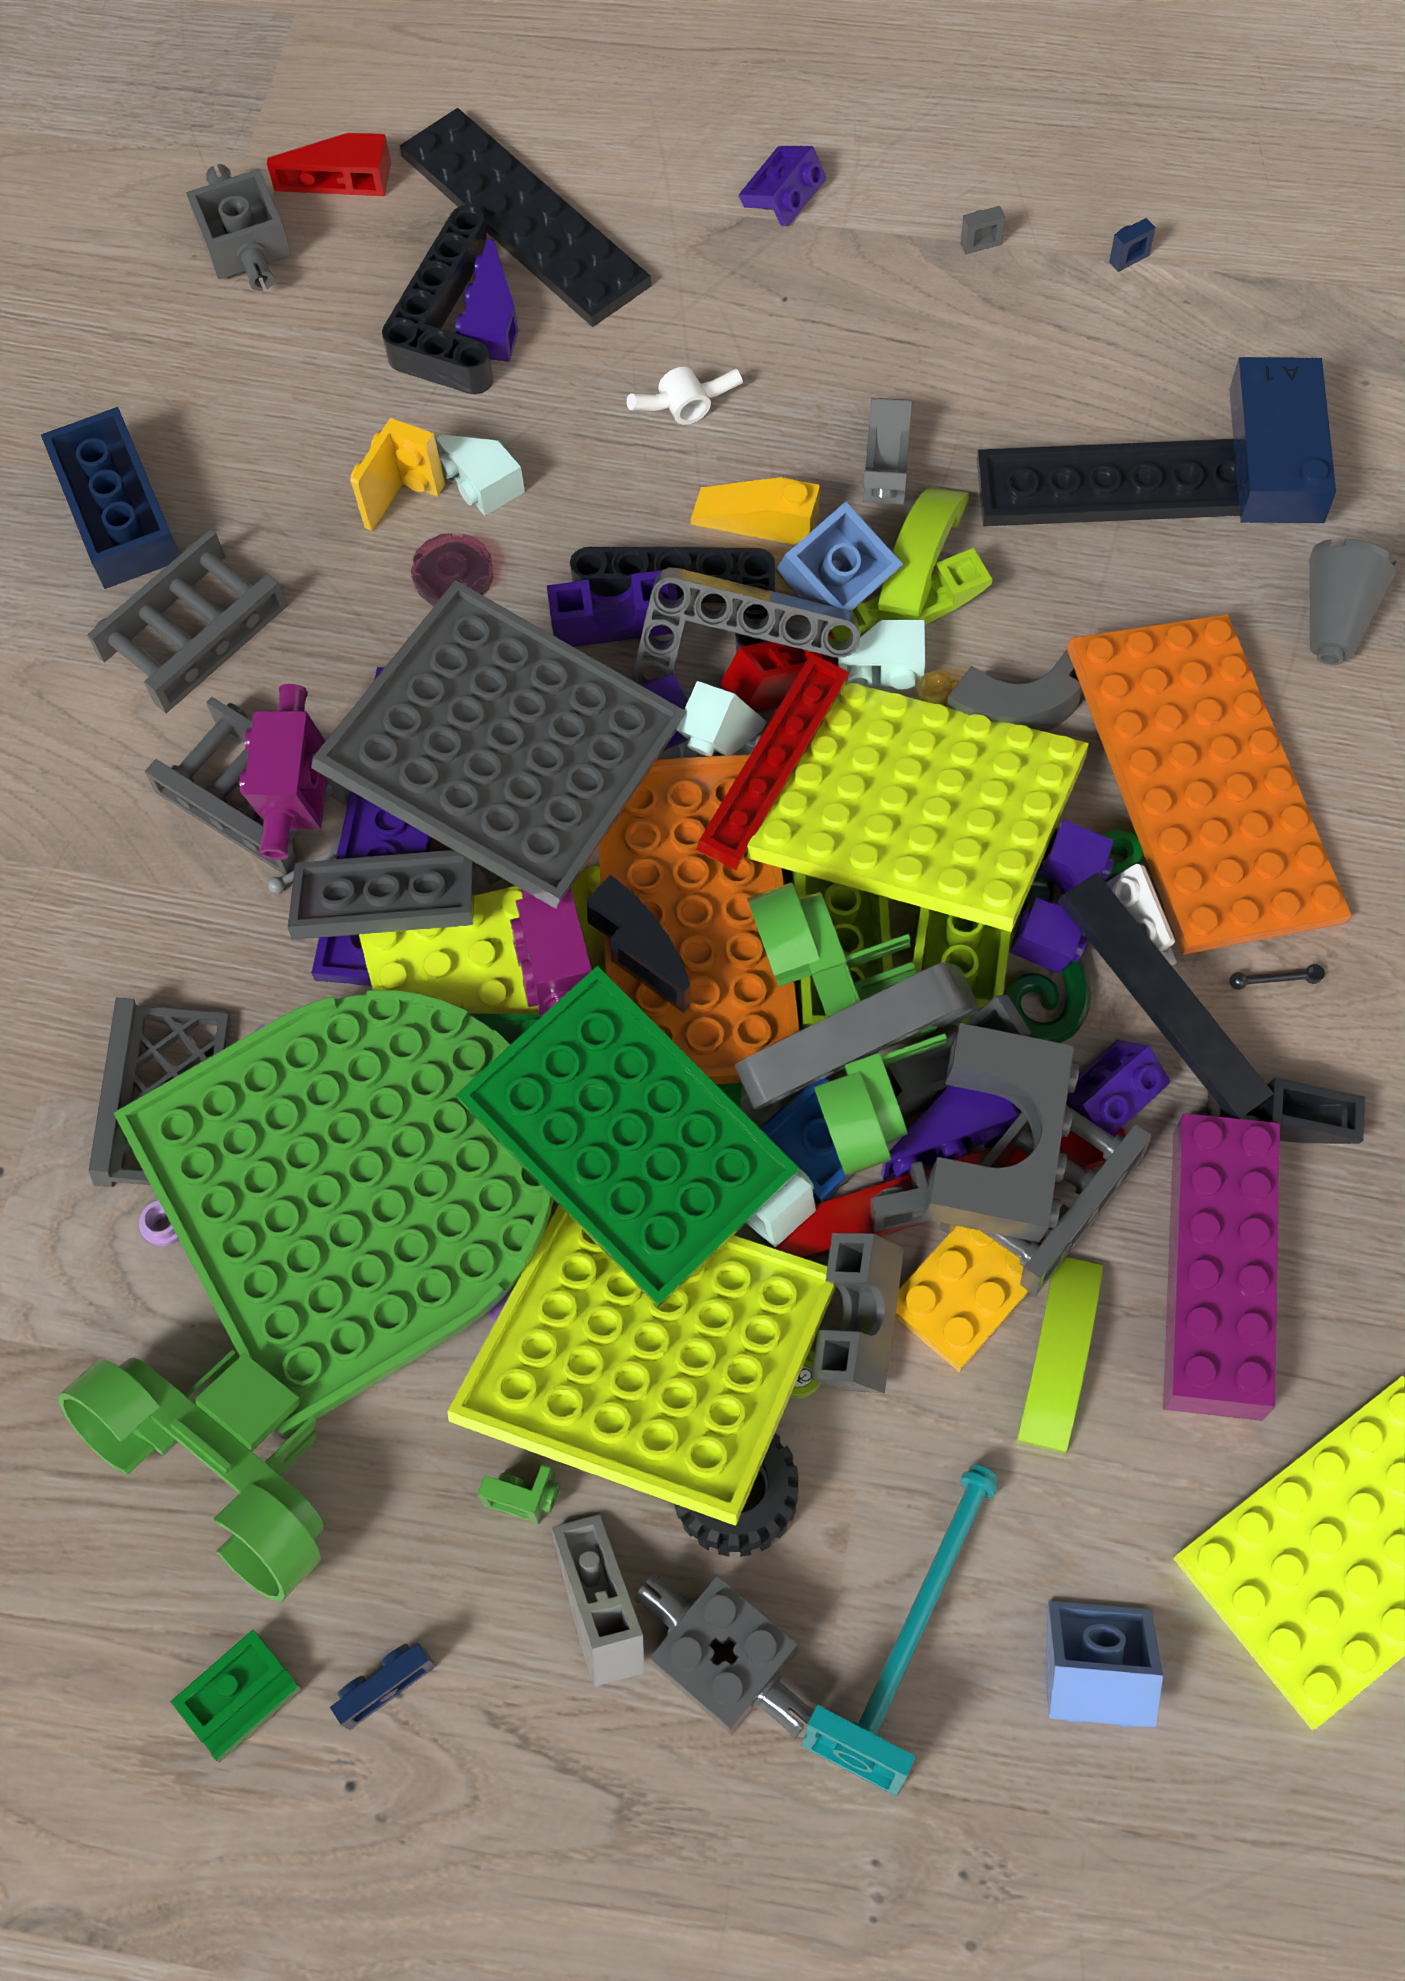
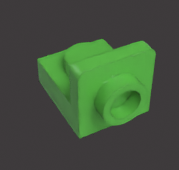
(512, 1497)

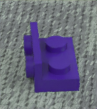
(785, 182)
(1118, 1085)

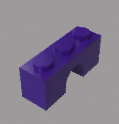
(590, 619)
(1045, 929)

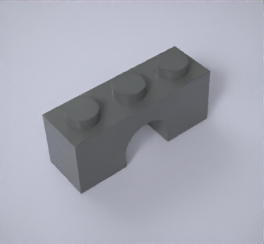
(869, 1279)

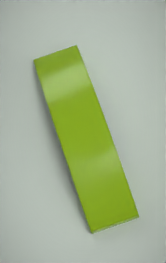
(919, 549)
(953, 585)
(1061, 1355)

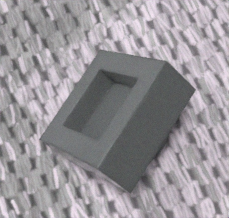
(982, 229)

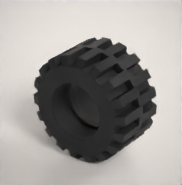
(761, 1523)

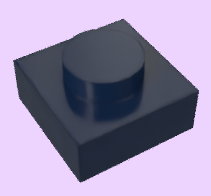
(1132, 244)

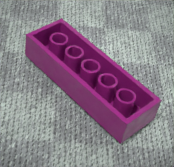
(1222, 1268)

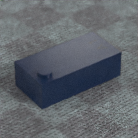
(1282, 440)
(110, 497)

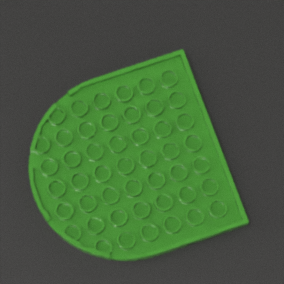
(341, 1189)

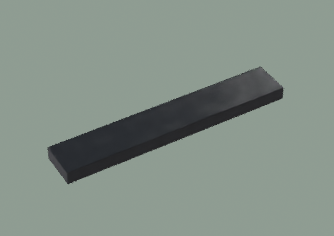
(1165, 997)

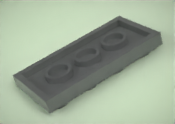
(381, 894)

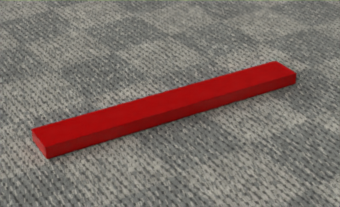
(852, 1211)

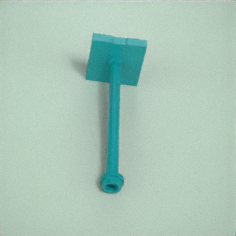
(858, 1745)

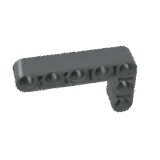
(733, 618)
(927, 999)

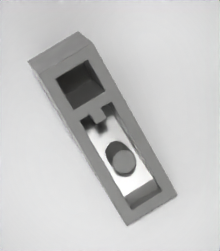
(599, 1601)

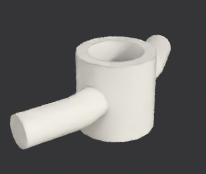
(684, 394)

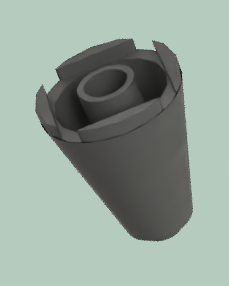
(1344, 595)

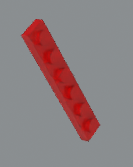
(772, 761)

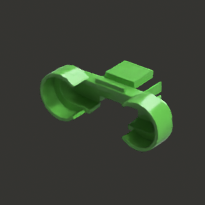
(804, 943)
(220, 1420)

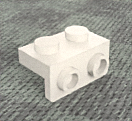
(1139, 898)

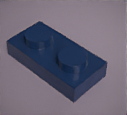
(364, 1697)

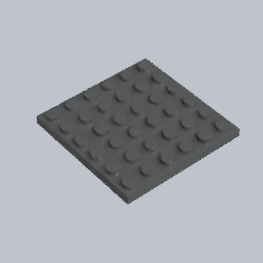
(500, 742)

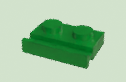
(236, 1695)

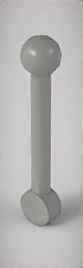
(277, 884)

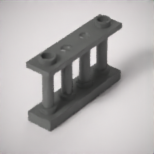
(213, 645)
(210, 803)
(1093, 1188)

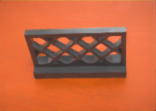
(120, 1077)

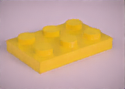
(961, 1295)

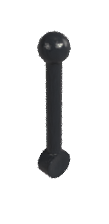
(1313, 975)

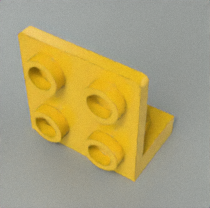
(395, 458)

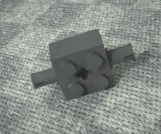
(239, 225)
(719, 1620)

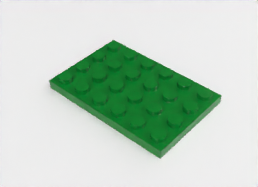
(628, 1135)

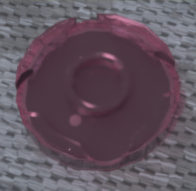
(451, 559)

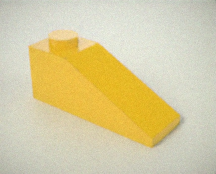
(762, 509)

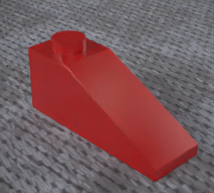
(334, 166)
(766, 672)

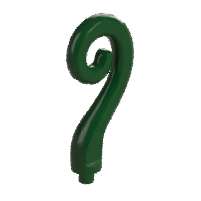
(1074, 977)

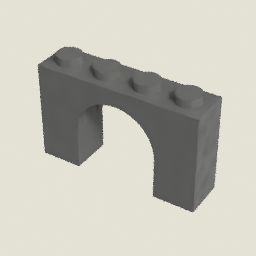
(1036, 1079)

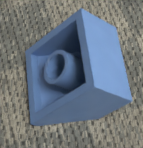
(838, 561)
(1102, 1664)

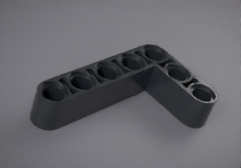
(414, 330)
(613, 568)

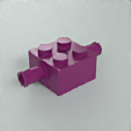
(280, 772)
(548, 949)

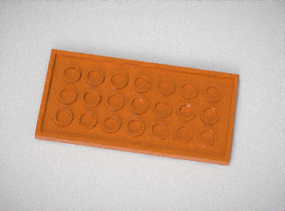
(1207, 784)
(704, 912)

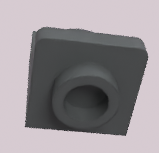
(899, 1207)

